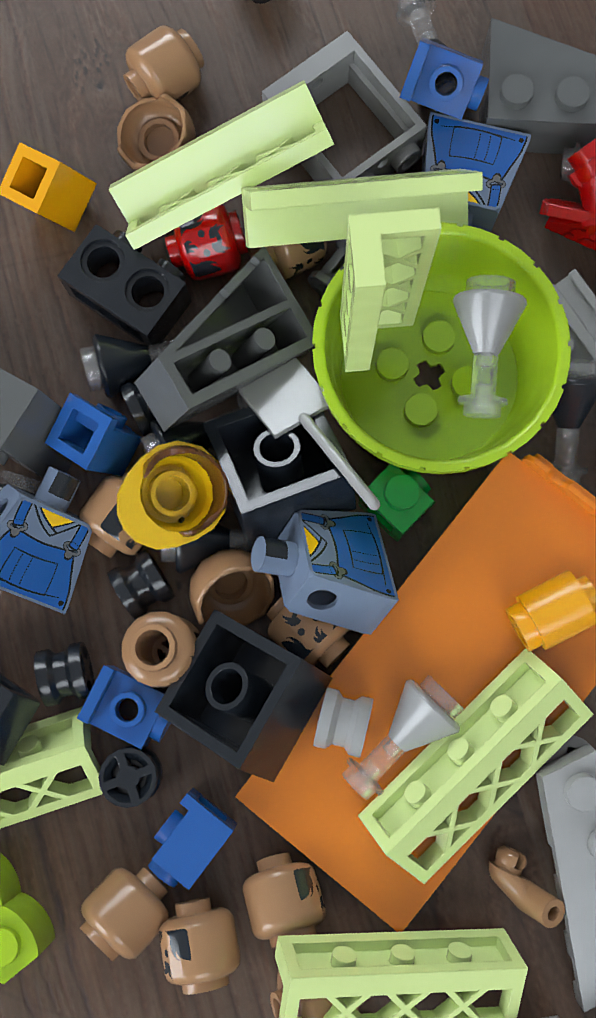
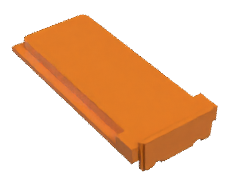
(449, 625)

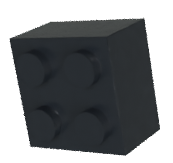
(275, 476)
(244, 697)

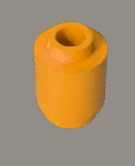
(554, 611)

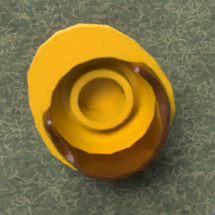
(168, 485)

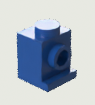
(435, 59)
(93, 436)
(103, 705)
(190, 840)

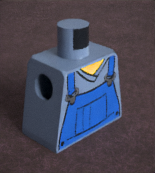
(480, 148)
(42, 541)
(331, 568)

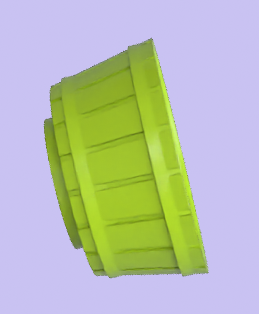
(426, 426)

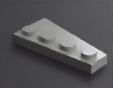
(569, 818)

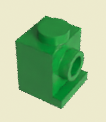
(401, 499)

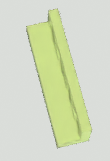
(221, 163)
(321, 208)
(384, 276)
(39, 755)
(430, 789)
(403, 967)

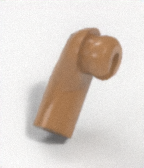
(525, 895)

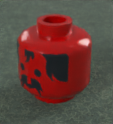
(208, 244)

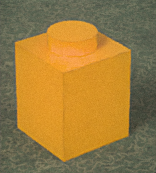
(47, 187)

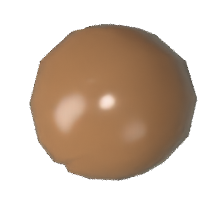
(153, 130)
(231, 587)

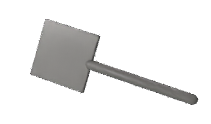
(293, 398)

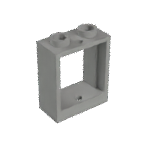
(344, 63)

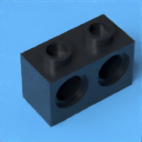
(118, 295)

